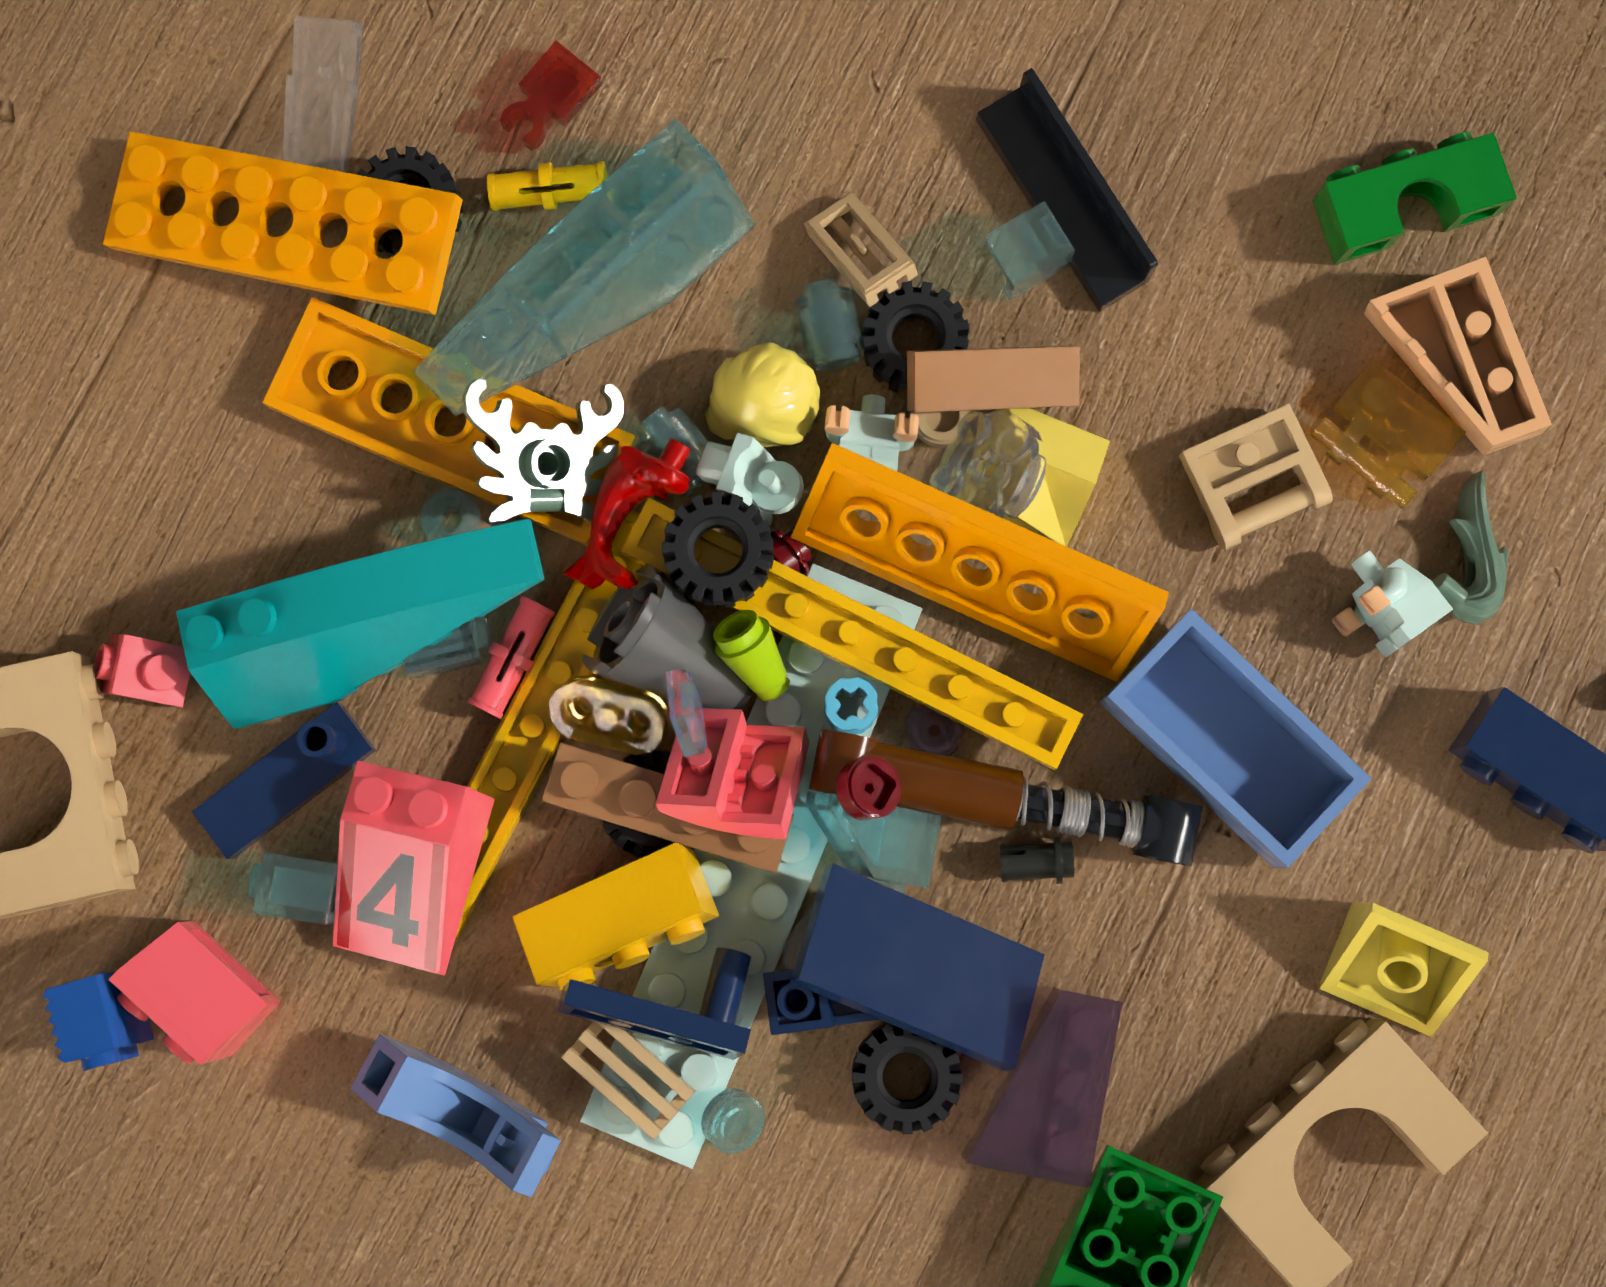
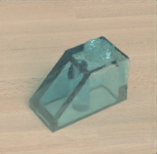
(888, 849)

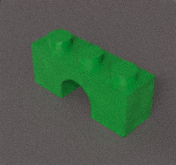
(1460, 179)

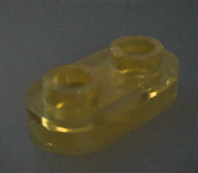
(613, 715)

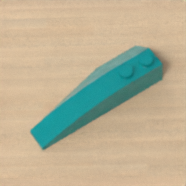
(346, 623)

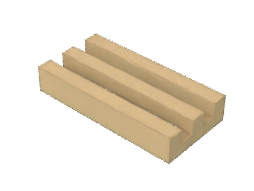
(882, 277)
(667, 1109)

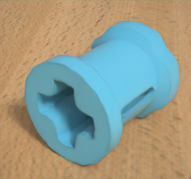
(849, 688)

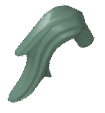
(1484, 562)

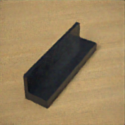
(1057, 169)

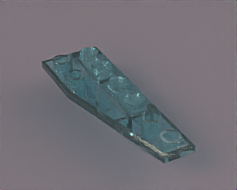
(597, 269)

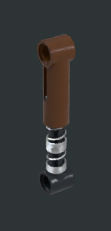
(1001, 796)

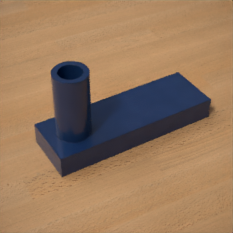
(284, 780)
(708, 1032)

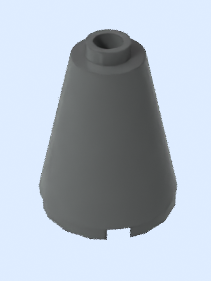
(656, 632)

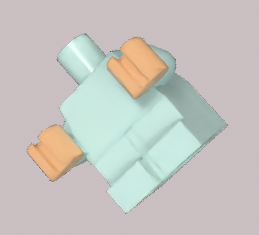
(871, 431)
(1393, 602)

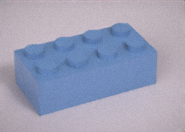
(1235, 740)

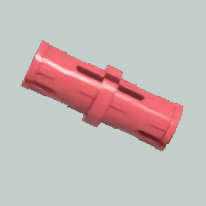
(528, 619)

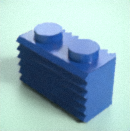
(94, 1023)

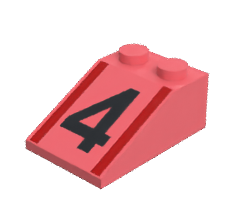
(406, 865)

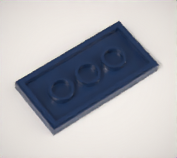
(918, 968)

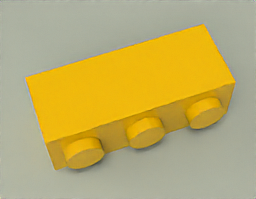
(617, 917)

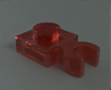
(554, 88)

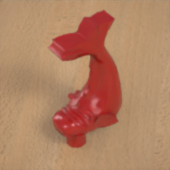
(626, 484)

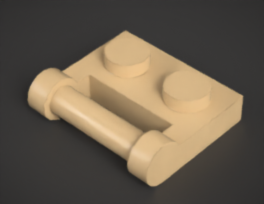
(1247, 458)

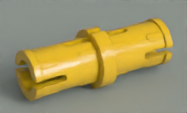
(508, 192)

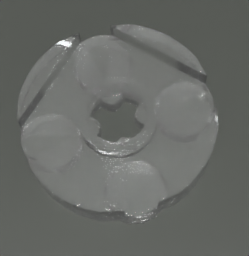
(997, 439)

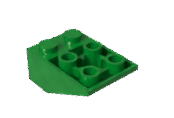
(1131, 1228)

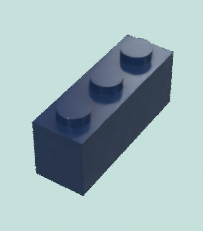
(1539, 763)

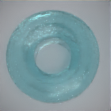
(442, 502)

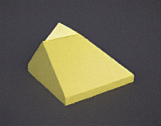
(1070, 475)

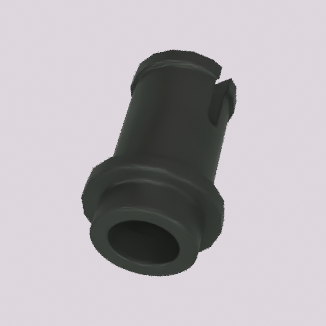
(1037, 861)

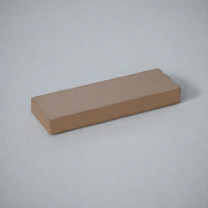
(993, 378)

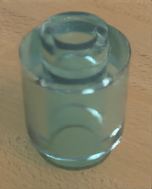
(829, 325)
(662, 426)

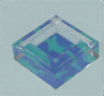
(686, 712)

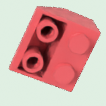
(194, 994)

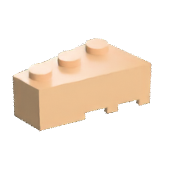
(1465, 353)

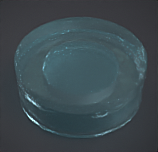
(732, 1121)

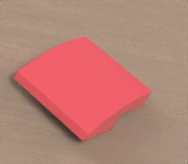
(741, 781)

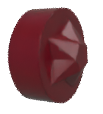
(868, 788)

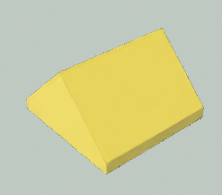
(1400, 967)

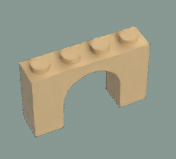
(89, 847)
(1368, 1072)

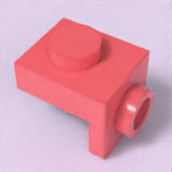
(143, 669)

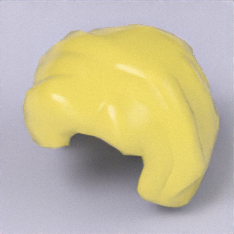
(764, 396)

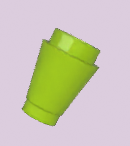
(751, 653)

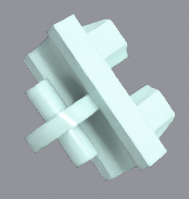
(751, 474)

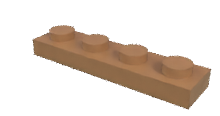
(629, 797)

